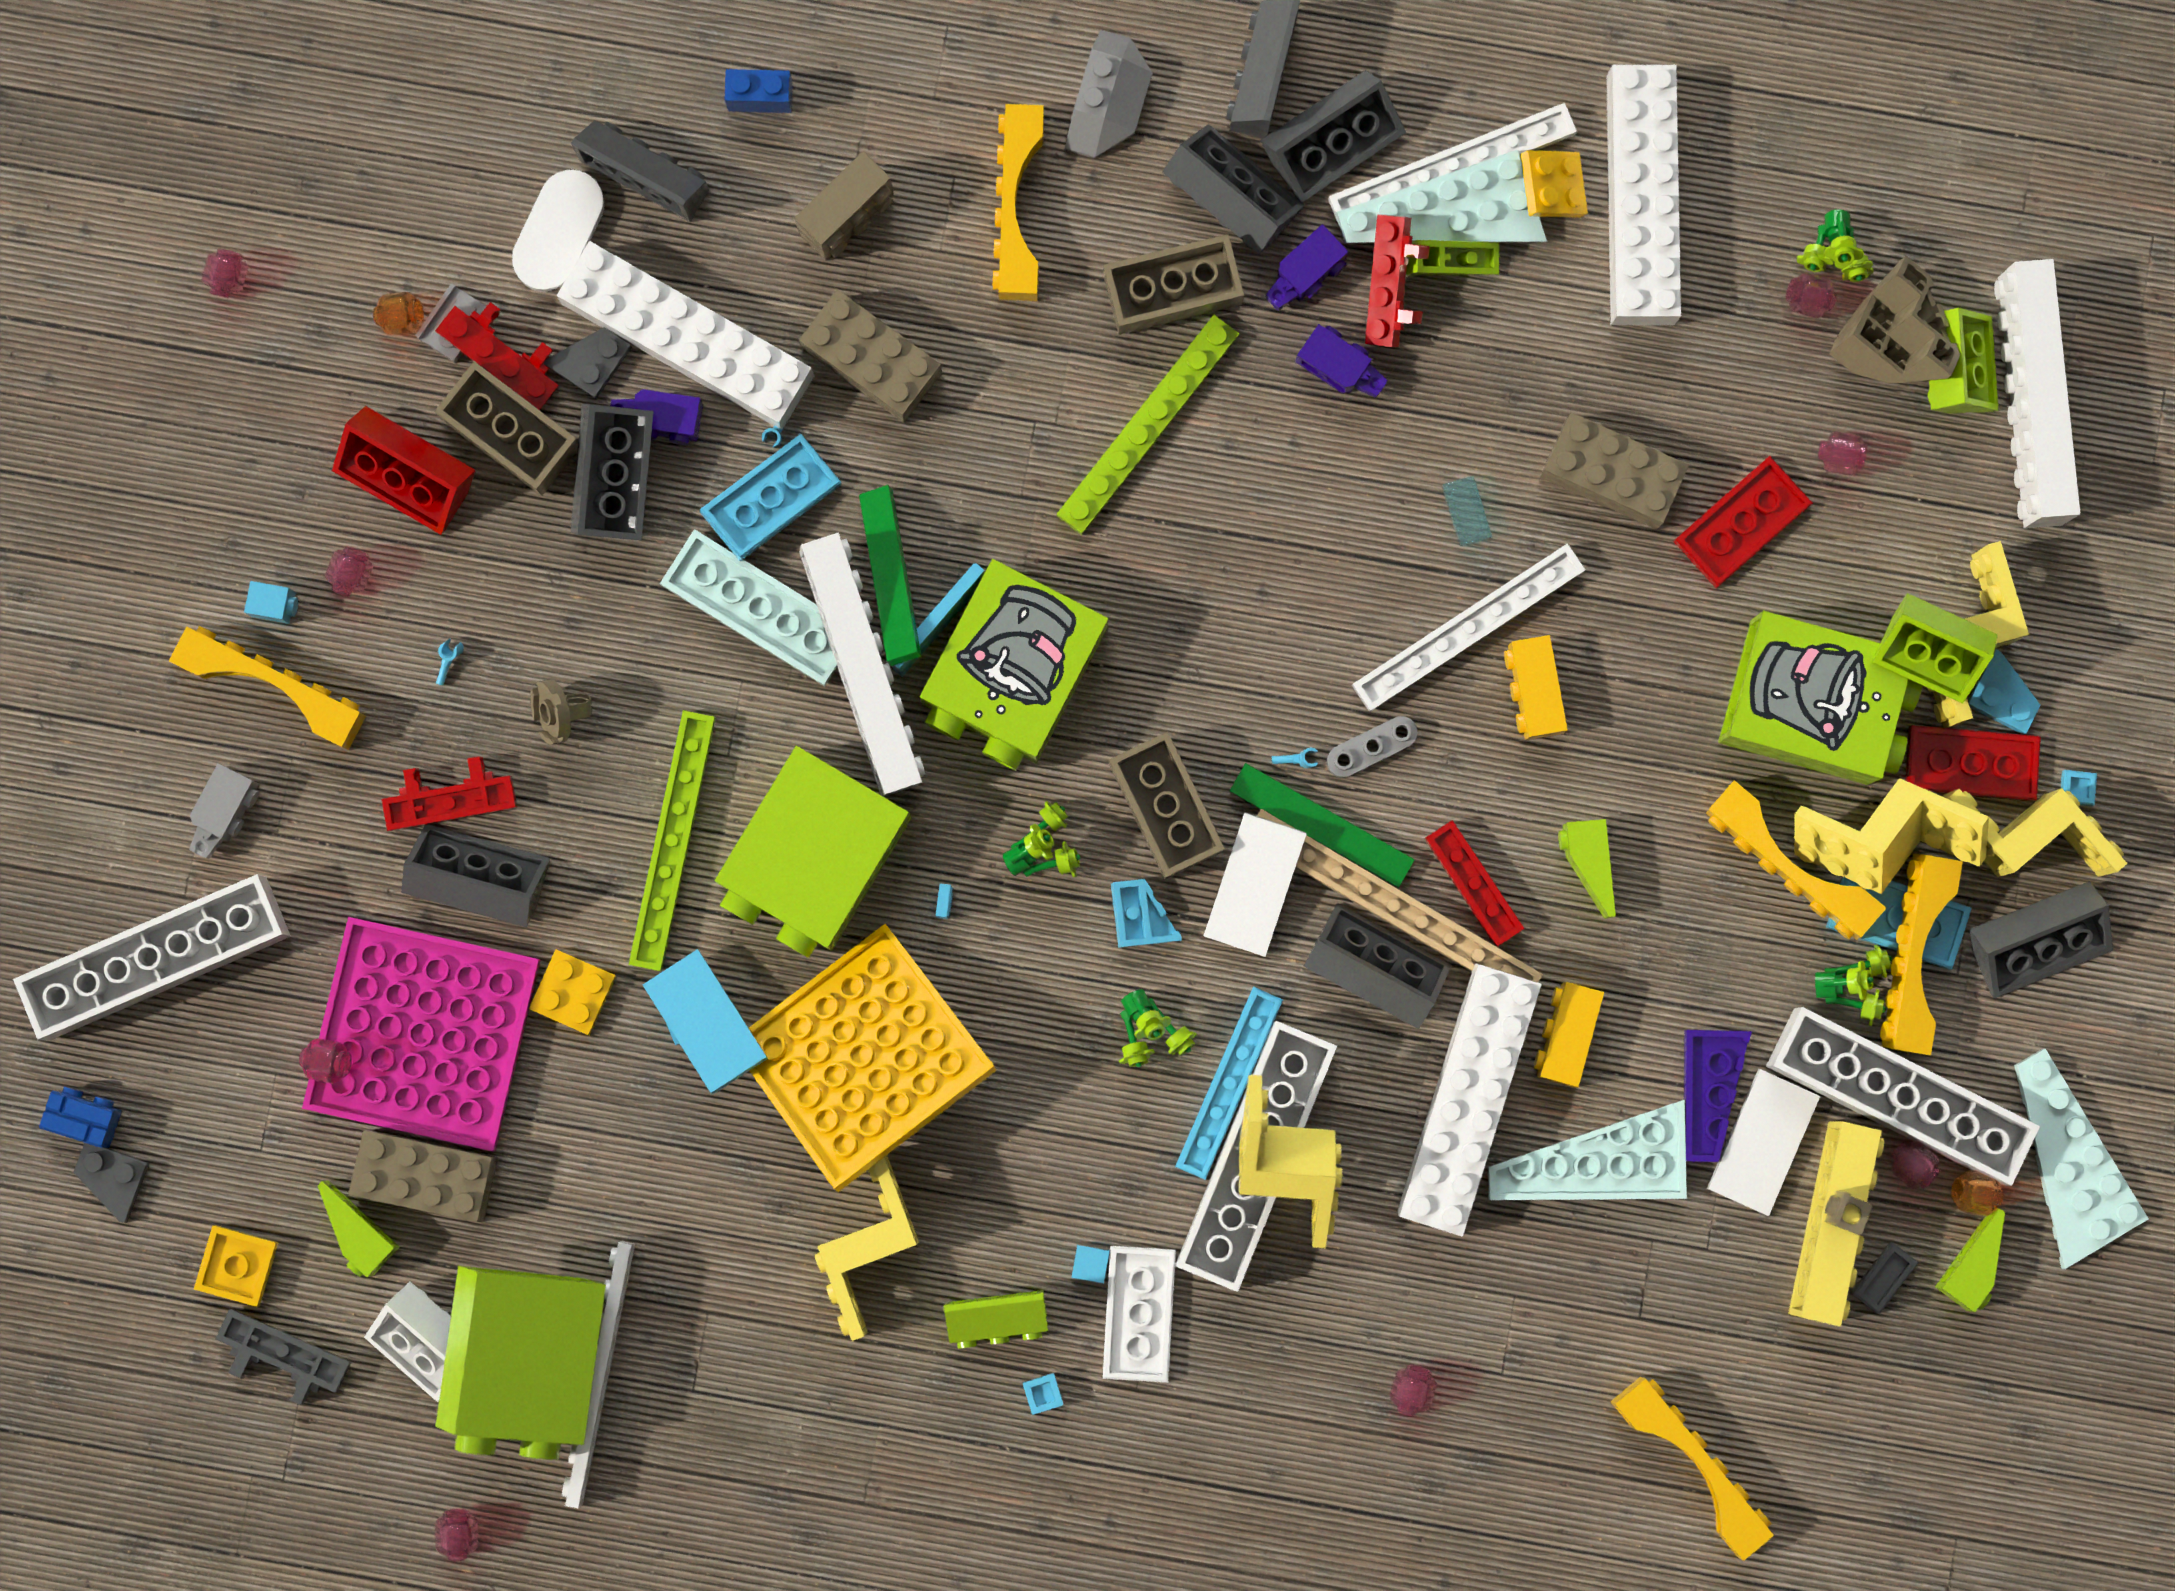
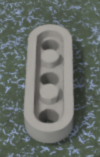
(1361, 757)

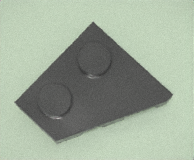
(591, 361)
(111, 1178)

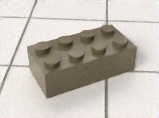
(1173, 284)
(870, 356)
(507, 428)
(1614, 471)
(1166, 805)
(423, 1176)

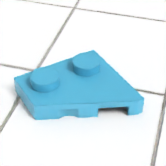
(2004, 696)
(1139, 915)

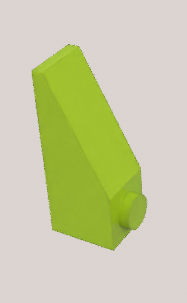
(1456, 258)
(1589, 856)
(358, 1236)
(1975, 1267)

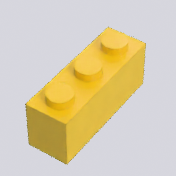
(1536, 688)
(1568, 1034)

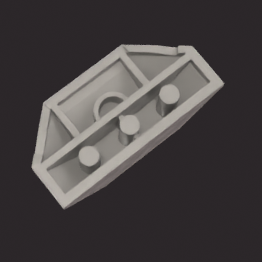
(1108, 96)

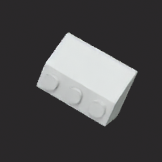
(413, 1337)

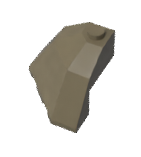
(1898, 331)

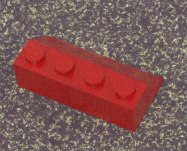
(402, 469)

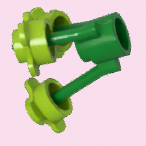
(1842, 249)
(1039, 844)
(1858, 980)
(1150, 1025)

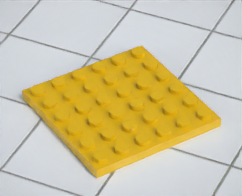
(865, 1057)

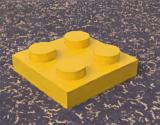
(1554, 183)
(572, 992)
(236, 1265)

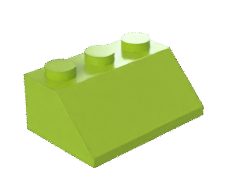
(1974, 379)
(1935, 648)
(996, 1318)

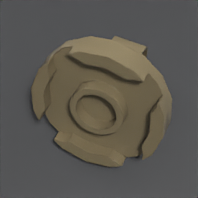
(557, 710)

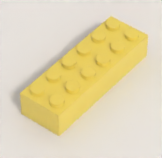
(1827, 1250)

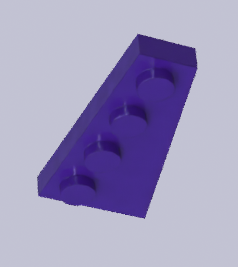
(1710, 1083)

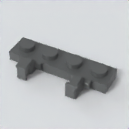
(258, 1341)

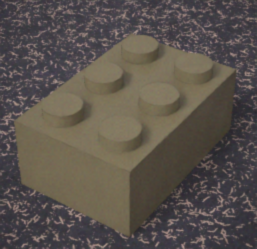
(845, 207)

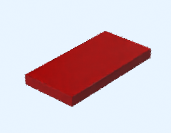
(1743, 522)
(1973, 762)

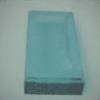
(1466, 511)

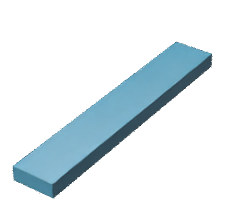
(1229, 1083)

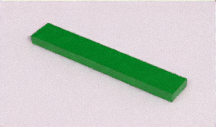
(889, 575)
(1322, 825)

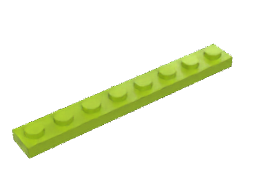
(1147, 424)
(672, 841)

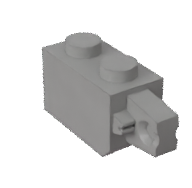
(221, 809)

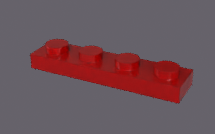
(1474, 883)

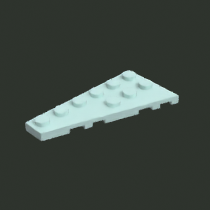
(1466, 205)
(1619, 1161)
(2078, 1176)

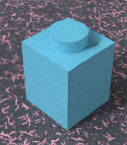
(271, 602)

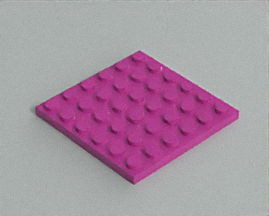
(426, 1031)

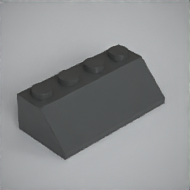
(1263, 68)
(1334, 135)
(641, 169)
(1232, 188)
(611, 472)
(474, 875)
(2042, 939)
(1378, 966)

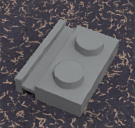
(451, 298)

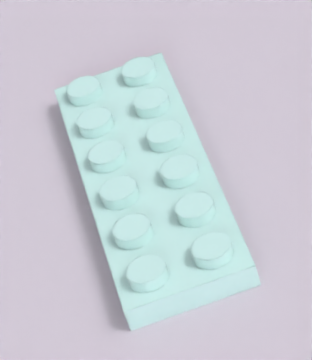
(752, 605)

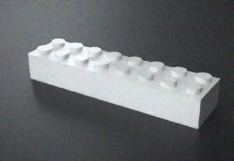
(1643, 195)
(685, 335)
(2037, 394)
(860, 665)
(151, 957)
(1902, 1096)
(1468, 1099)
(1232, 1223)

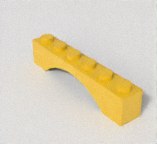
(1022, 140)
(210, 659)
(1846, 905)
(1908, 1019)
(1735, 1519)

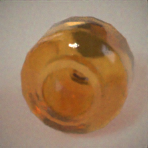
(398, 313)
(1976, 1193)

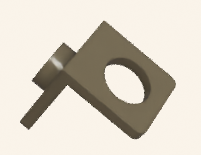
(1835, 1209)

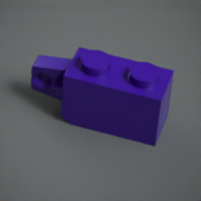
(1307, 267)
(1340, 363)
(673, 414)

